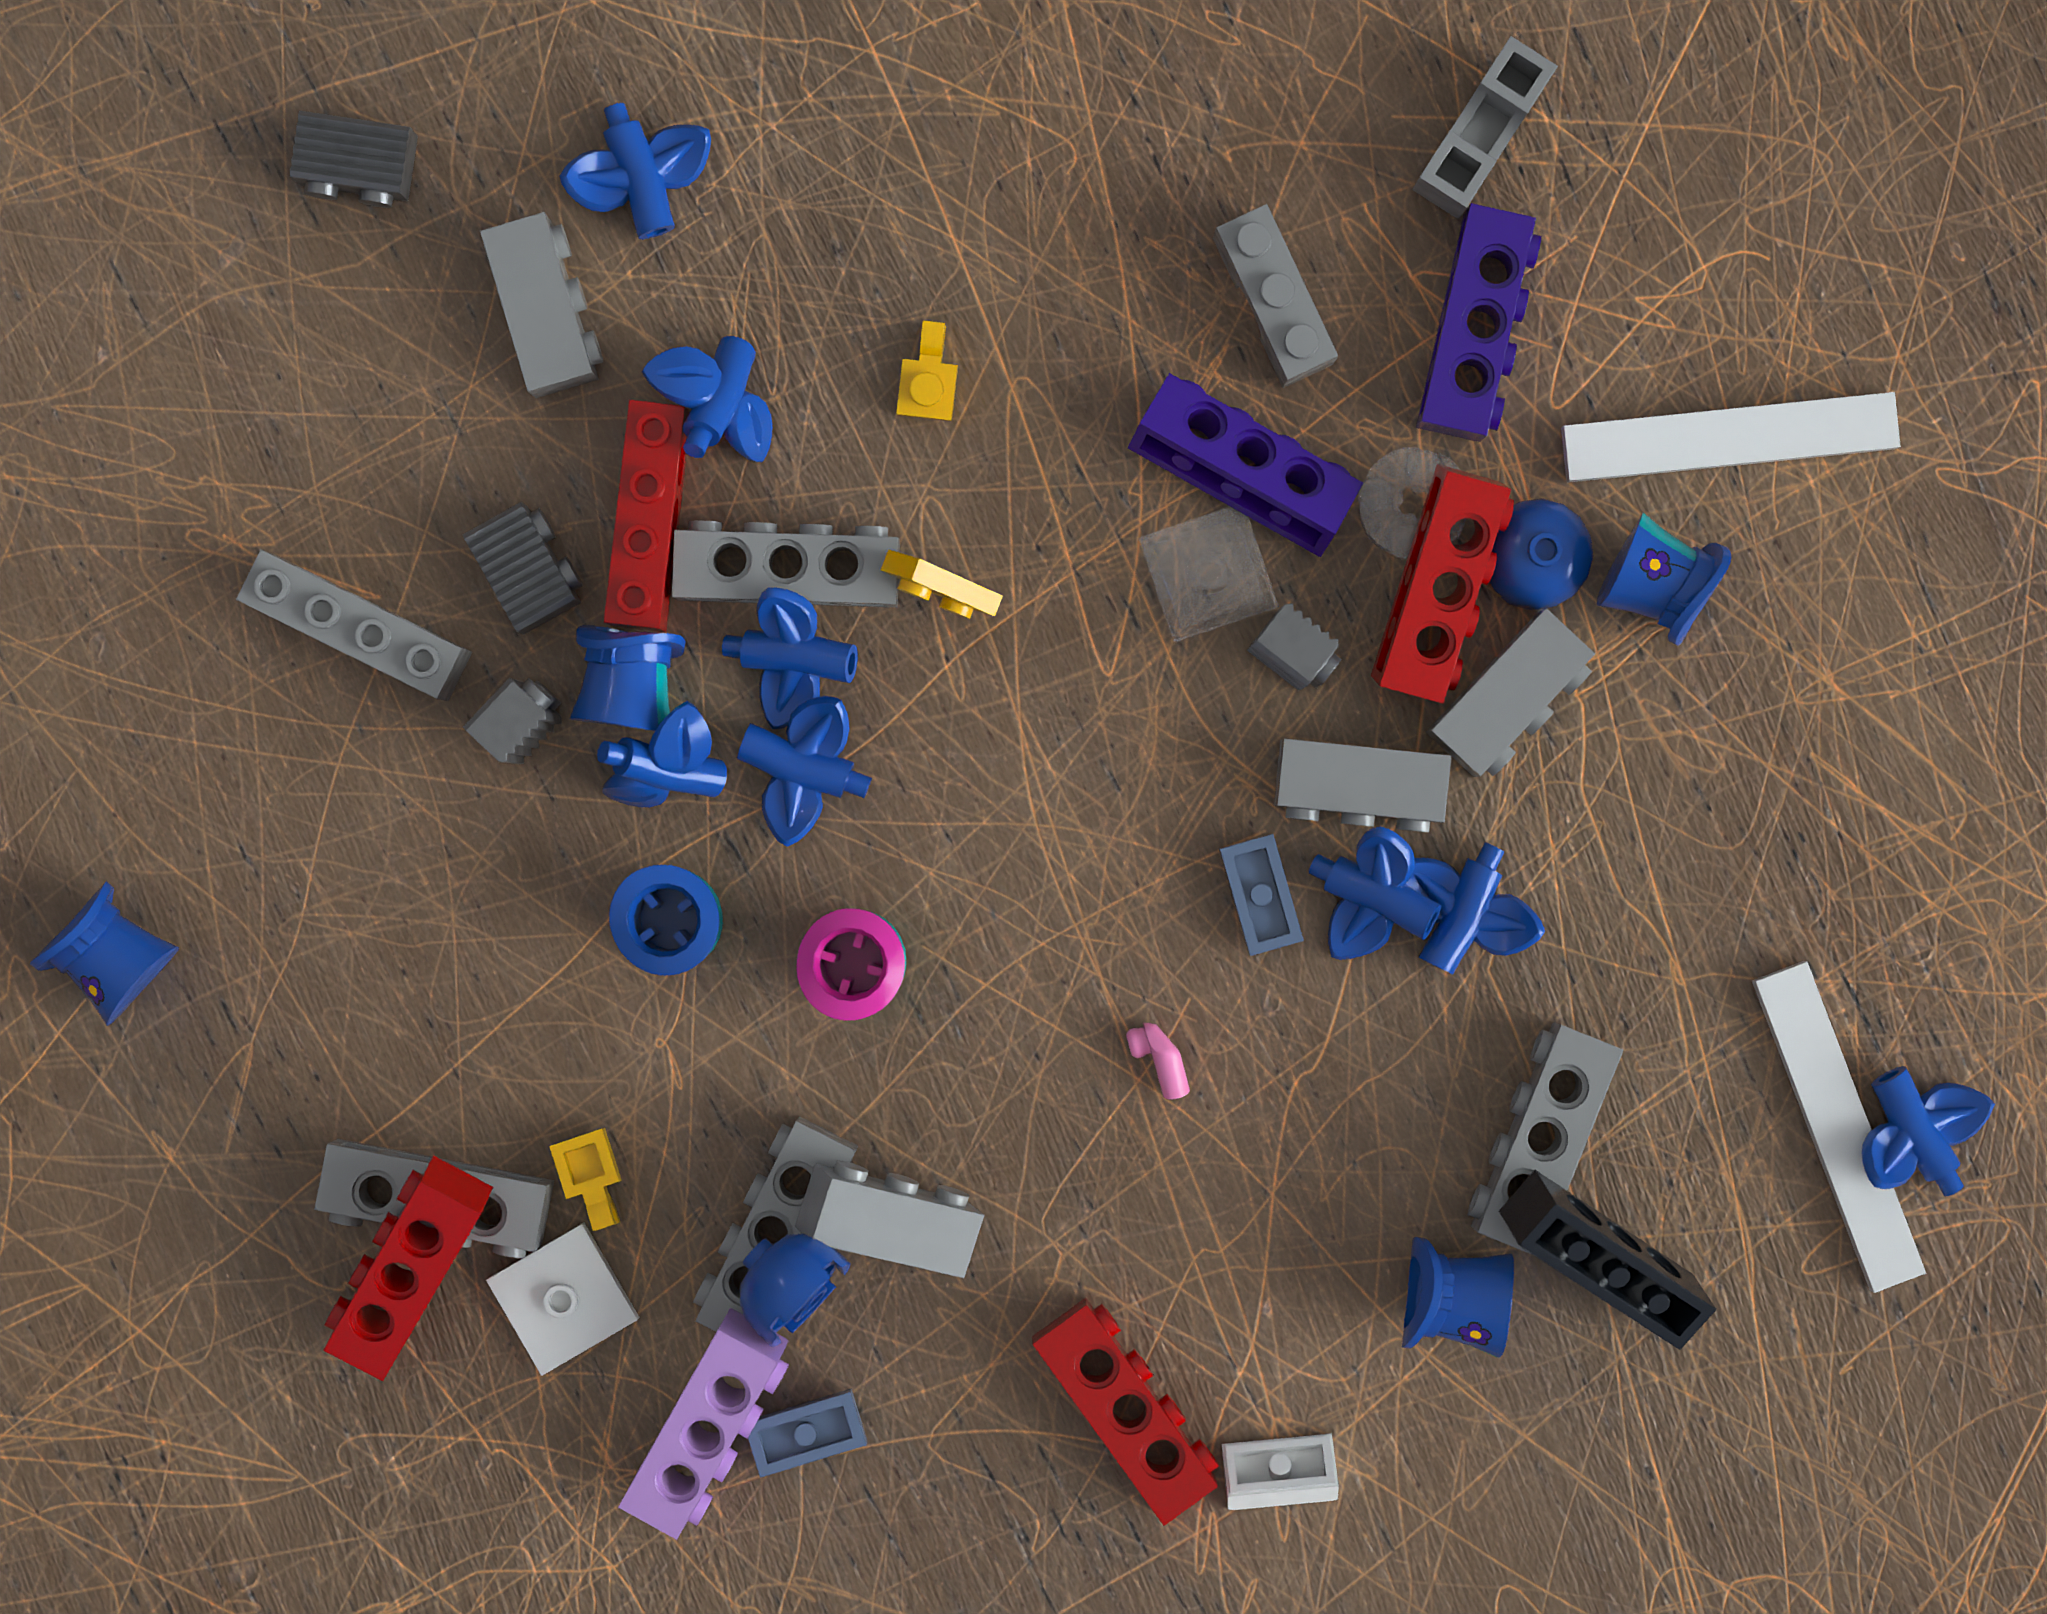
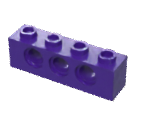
(1482, 235)
(1255, 491)

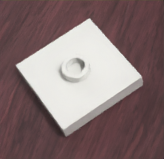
(562, 1299)

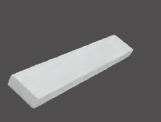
(1730, 437)
(1836, 1124)

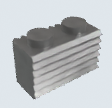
(353, 157)
(523, 567)
(1296, 649)
(515, 720)

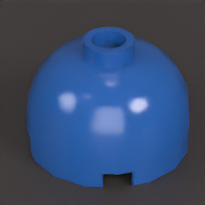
(1541, 555)
(787, 1283)

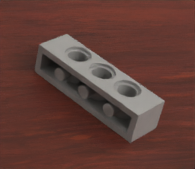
(699, 579)
(354, 625)
(1572, 1118)
(352, 1164)
(767, 1196)

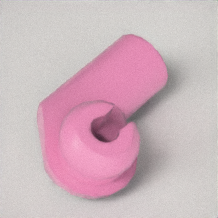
(1166, 1057)

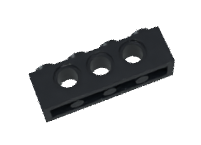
(1607, 1260)

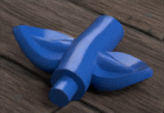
(637, 170)
(716, 397)
(789, 654)
(670, 762)
(803, 766)
(1373, 895)
(1472, 910)
(1921, 1131)

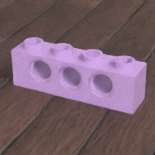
(658, 1490)

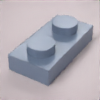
(1261, 894)
(807, 1433)

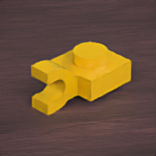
(928, 384)
(586, 1169)

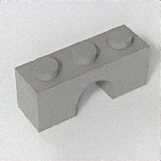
(1484, 127)
(1277, 295)

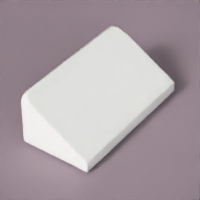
(1280, 1472)

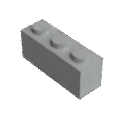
(542, 304)
(1512, 695)
(1362, 784)
(890, 1218)

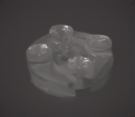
(1382, 496)

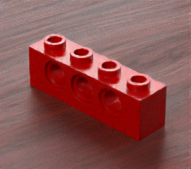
(1449, 499)
(647, 517)
(375, 1337)
(1167, 1487)

